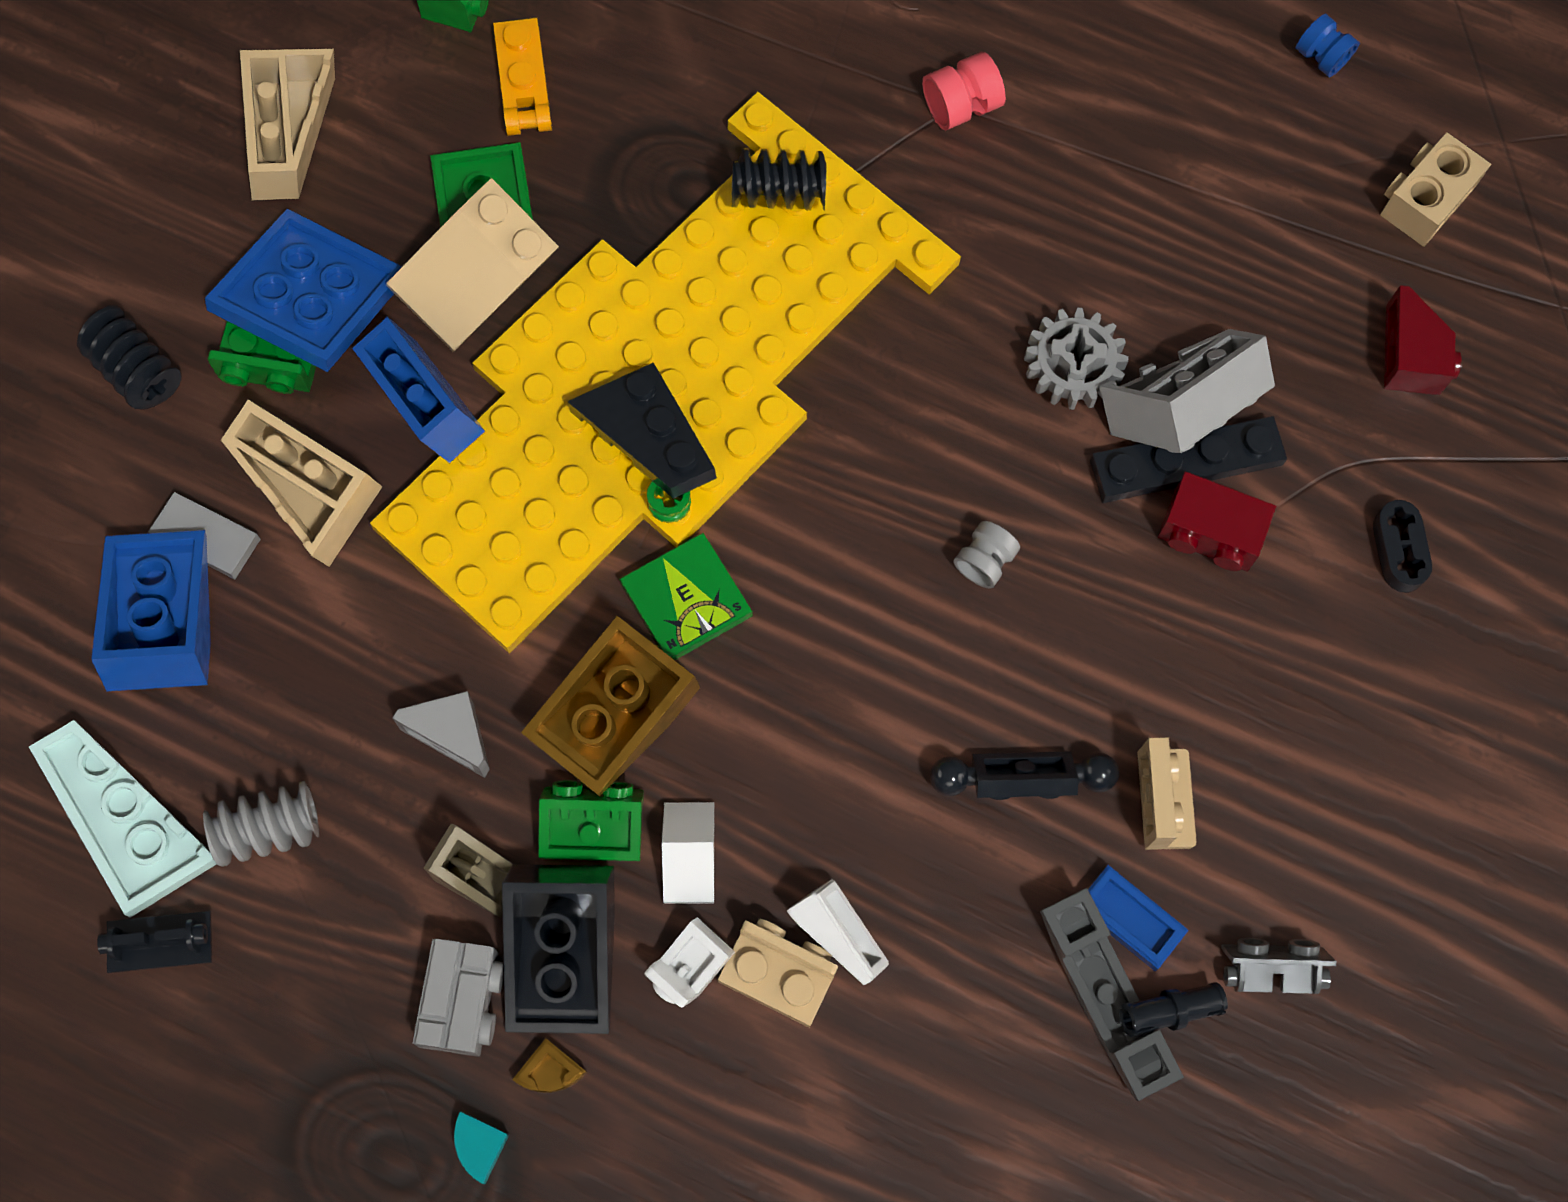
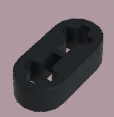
(1412, 545)

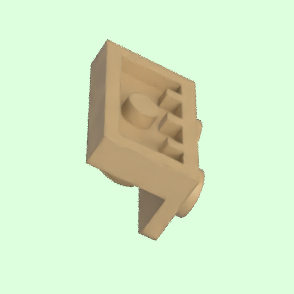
(1166, 796)
(779, 972)

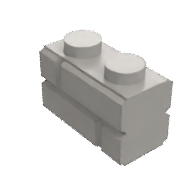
(458, 997)

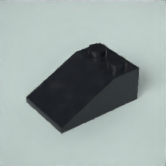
(558, 948)

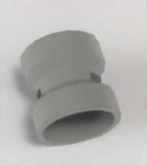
(987, 554)

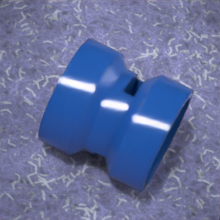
(1329, 47)

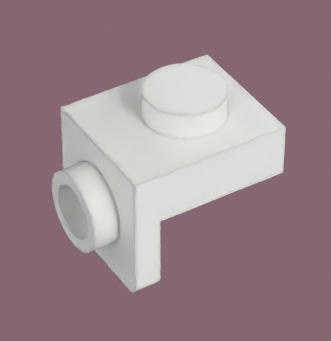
(689, 964)

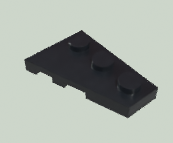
(648, 427)

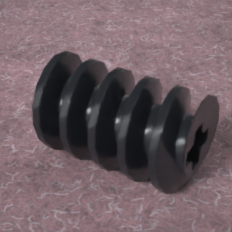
(779, 179)
(127, 359)

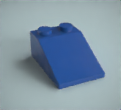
(153, 612)

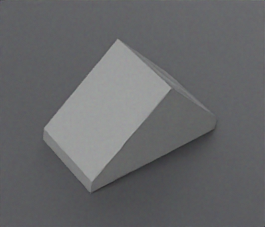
(449, 728)

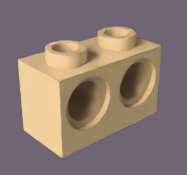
(1433, 188)

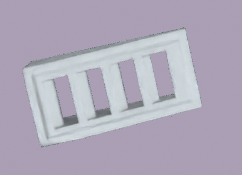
(839, 930)

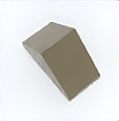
(469, 869)

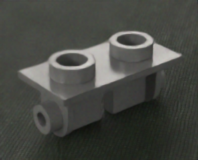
(1257, 961)

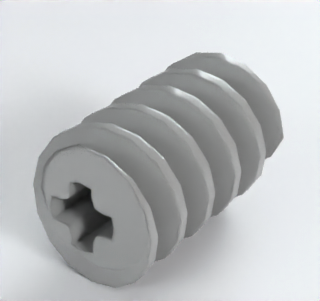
(261, 826)

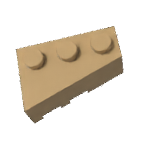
(283, 115)
(303, 480)

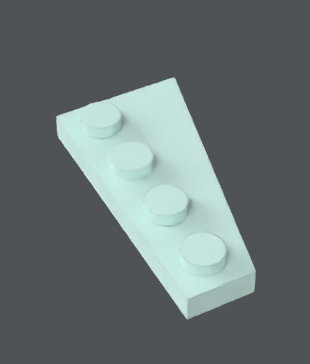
(124, 828)

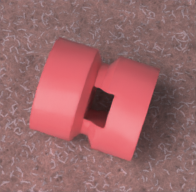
(968, 89)

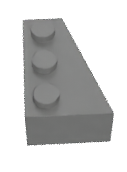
(1192, 395)

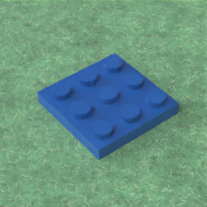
(304, 290)

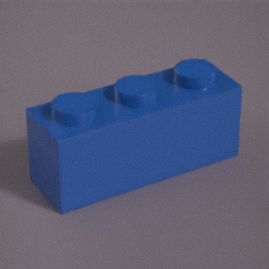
(418, 390)

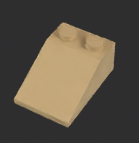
(472, 265)

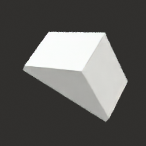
(688, 853)

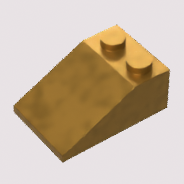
(611, 706)

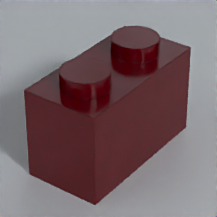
(1216, 523)

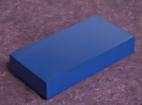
(1135, 919)

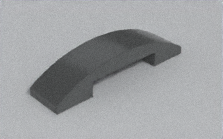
(1101, 989)

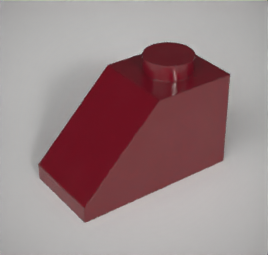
(1418, 346)

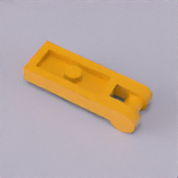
(522, 75)

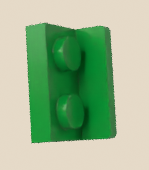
(253, 360)
(590, 826)

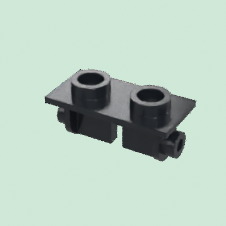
(157, 942)

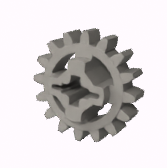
(1056, 364)

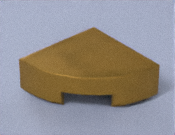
(549, 1070)

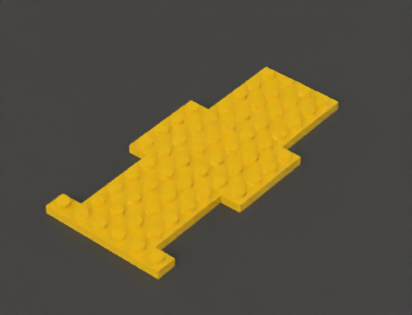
(722, 318)

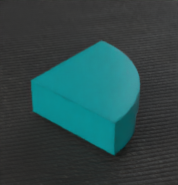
(477, 1146)

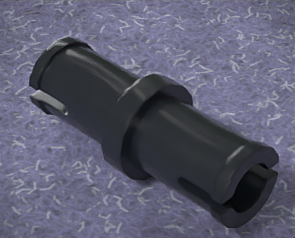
(1173, 1009)

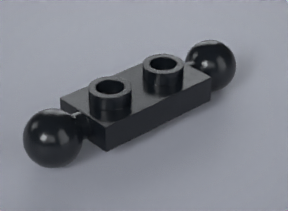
(1024, 774)

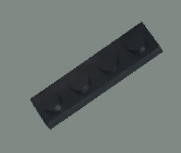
(1218, 455)

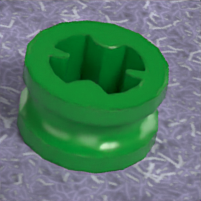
(663, 513)

